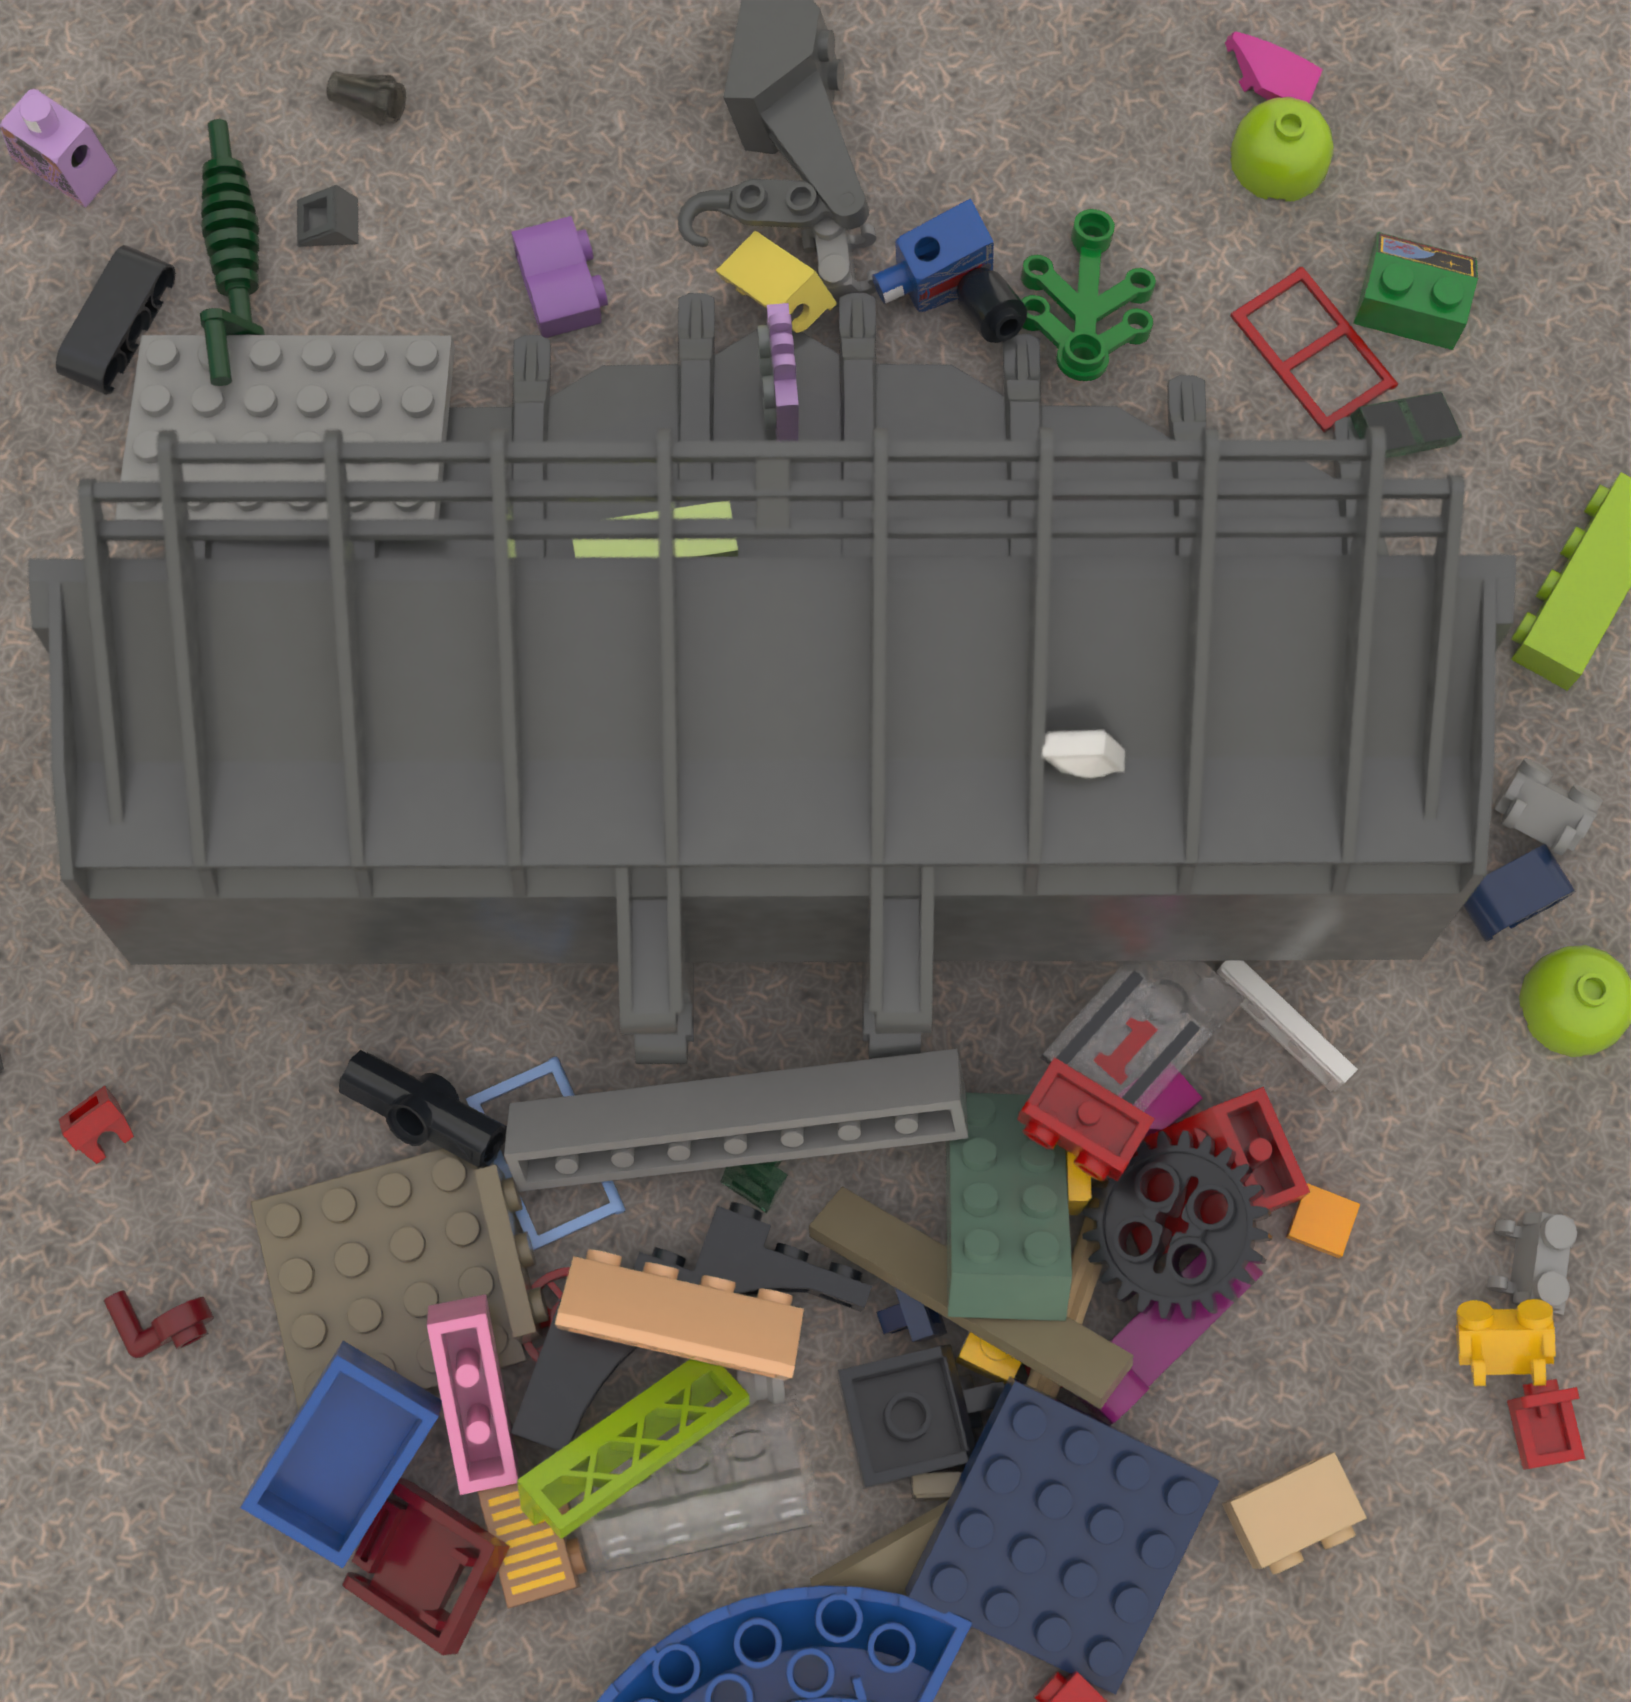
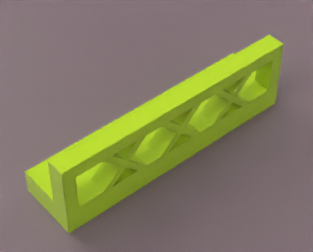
(625, 1434)

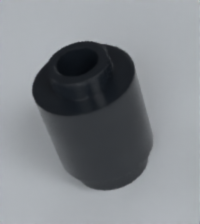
(991, 305)

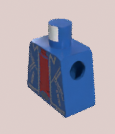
(936, 258)

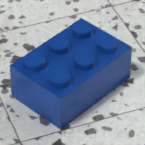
(342, 1454)

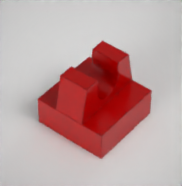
(91, 1119)

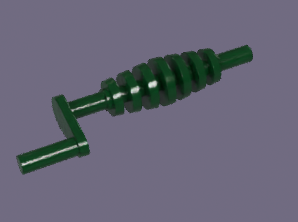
(233, 249)

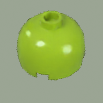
(1282, 149)
(1577, 1000)

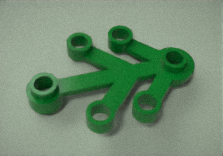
(1085, 305)

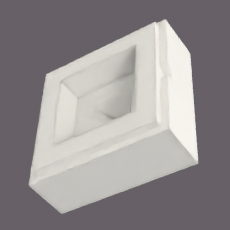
(1084, 753)

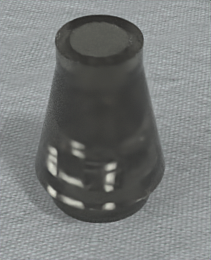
(369, 95)

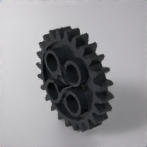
(1225, 1244)

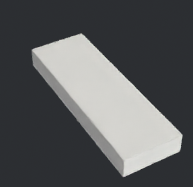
(1287, 1026)

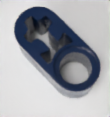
(1518, 892)

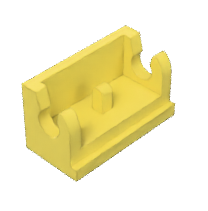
(776, 277)

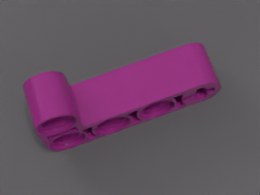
(1160, 1342)

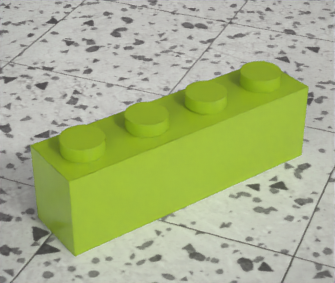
(1584, 594)

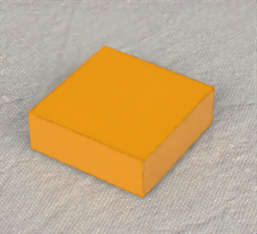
(1323, 1221)

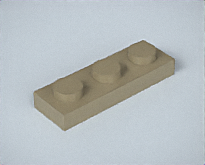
(512, 1254)

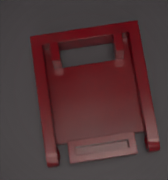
(417, 1563)

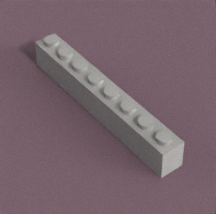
(737, 1120)

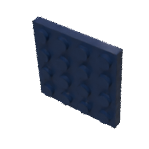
(1062, 1535)

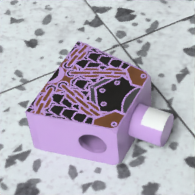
(45, 138)

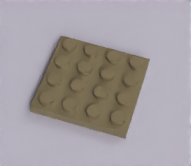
(368, 1259)

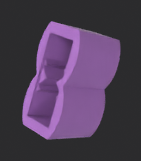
(557, 276)

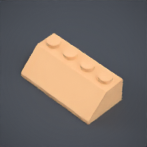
(681, 1317)

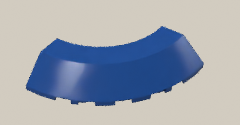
(801, 1649)

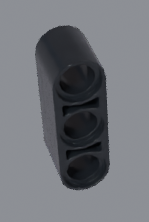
(113, 318)

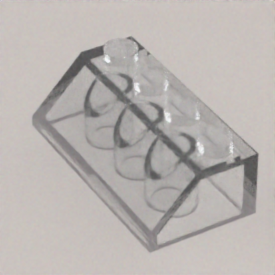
(724, 1490)

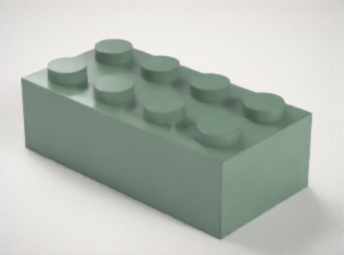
(1006, 1218)

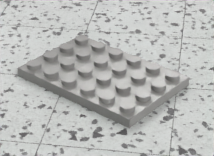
(290, 393)

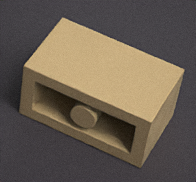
(1295, 1512)

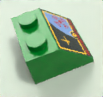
(1417, 291)

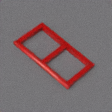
(1283, 368)

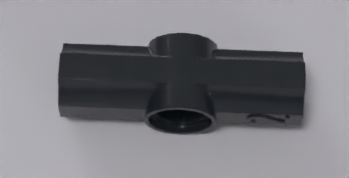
(422, 1109)

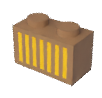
(537, 1558)

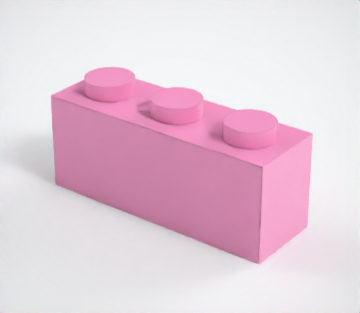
(472, 1394)

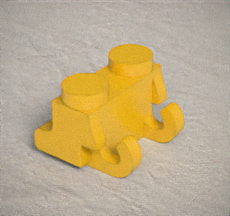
(1506, 1339)

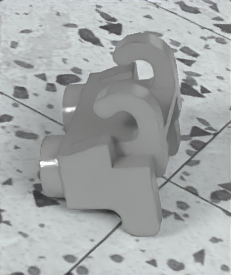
(836, 256)
(1546, 809)
(1538, 1259)

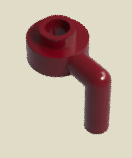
(180, 1324)

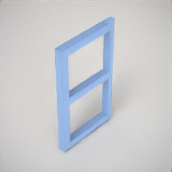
(614, 1207)

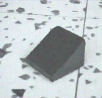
(327, 218)

